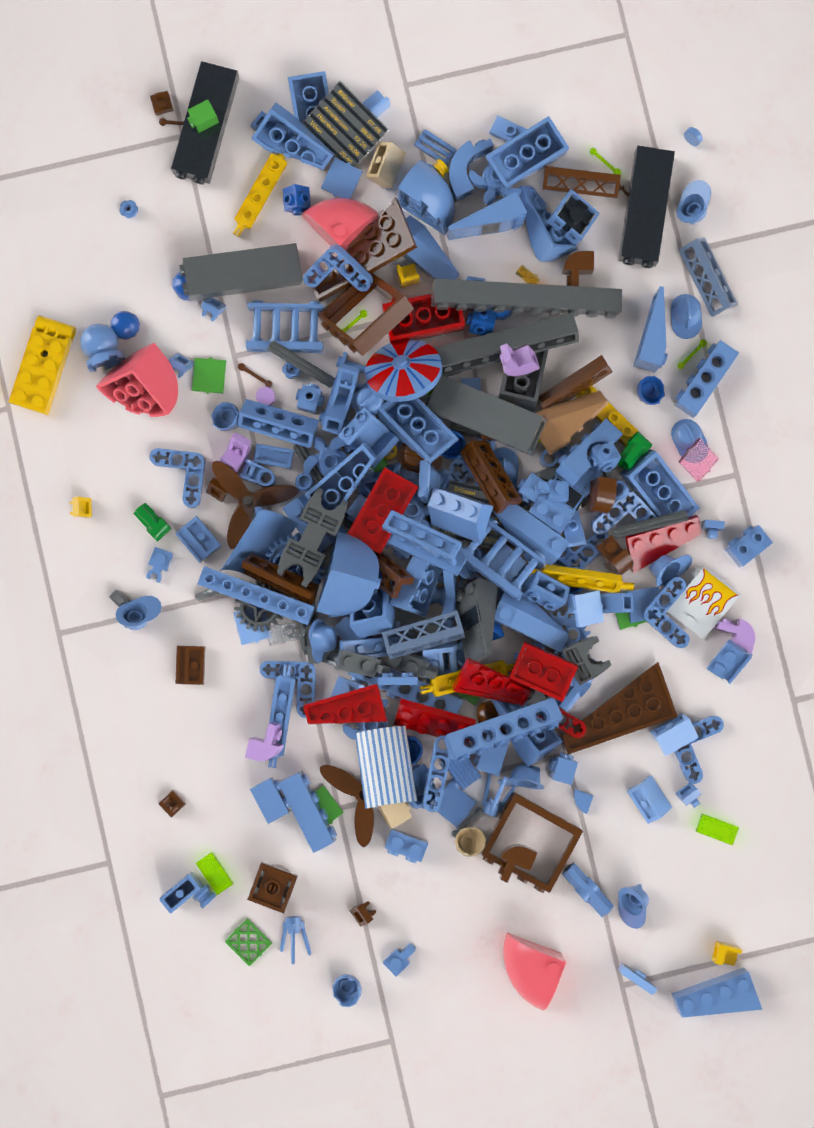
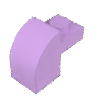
(519, 361)
(237, 452)
(742, 633)
(267, 748)

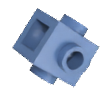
(309, 405)
(603, 457)

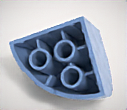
(427, 196)
(348, 577)

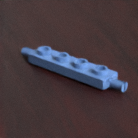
(282, 706)

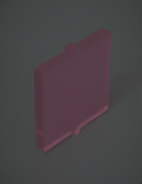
(698, 460)

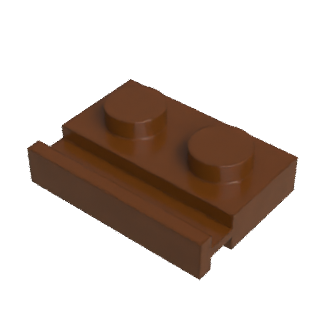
(190, 665)

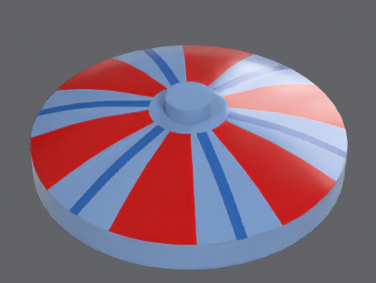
(403, 370)

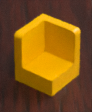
(407, 275)
(725, 953)

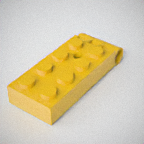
(40, 375)

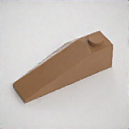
(568, 418)

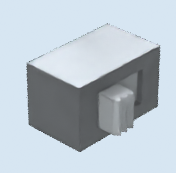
(118, 598)

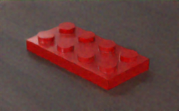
(388, 494)
(430, 719)

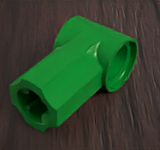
(635, 448)
(155, 525)

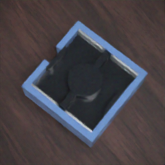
(573, 217)

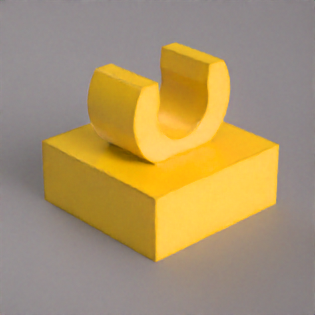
(81, 507)

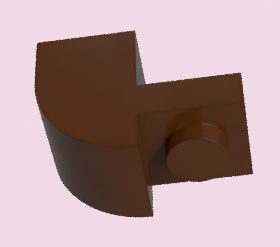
(578, 263)
(601, 495)
(617, 559)
(516, 855)

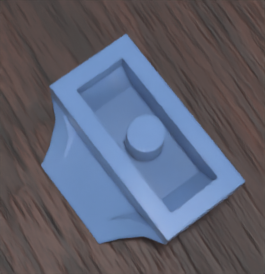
(428, 479)

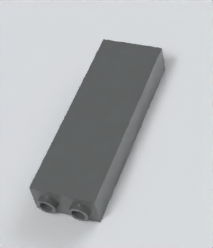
(241, 271)
(486, 414)

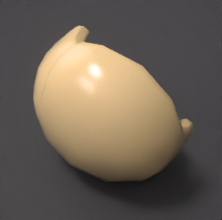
(470, 841)

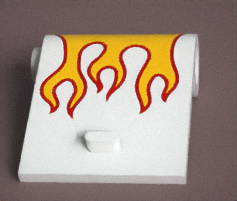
(704, 599)

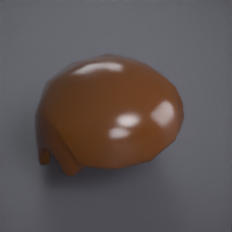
(486, 711)

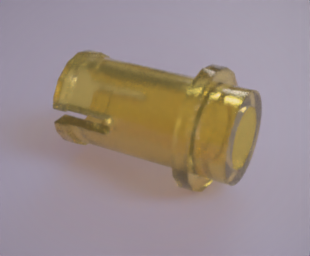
(527, 275)

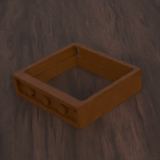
(376, 330)
(523, 876)

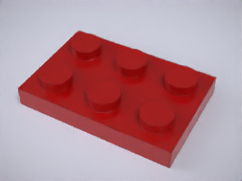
(543, 671)

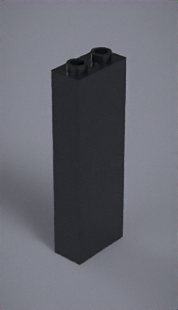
(197, 151)
(646, 206)

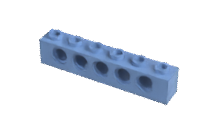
(256, 595)
(452, 703)
(547, 709)

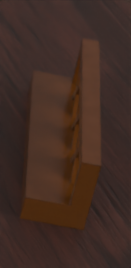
(581, 175)
(576, 383)
(487, 475)
(394, 572)
(288, 583)

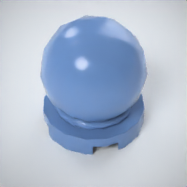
(101, 346)

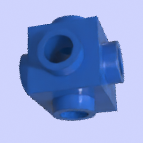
(296, 199)
(481, 322)

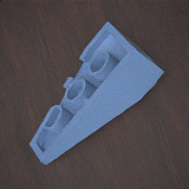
(288, 136)
(544, 239)
(429, 255)
(532, 533)
(530, 621)
(531, 748)

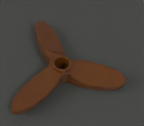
(242, 514)
(350, 785)

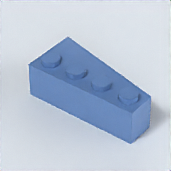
(344, 478)
(718, 995)

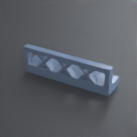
(714, 275)
(424, 642)

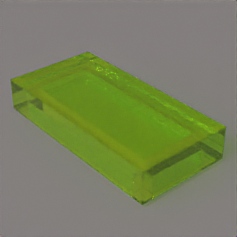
(717, 829)
(214, 873)

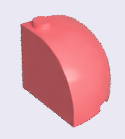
(340, 219)
(142, 383)
(532, 969)

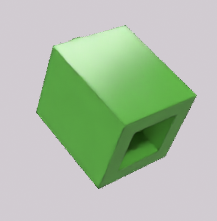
(202, 116)

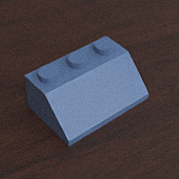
(294, 511)
(459, 514)

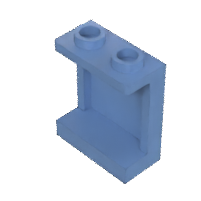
(370, 430)

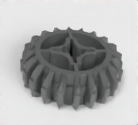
(256, 622)

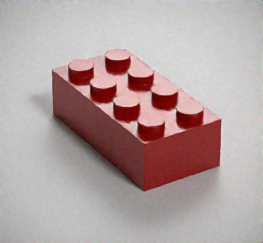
(425, 321)

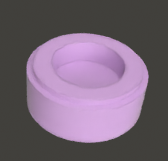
(265, 396)

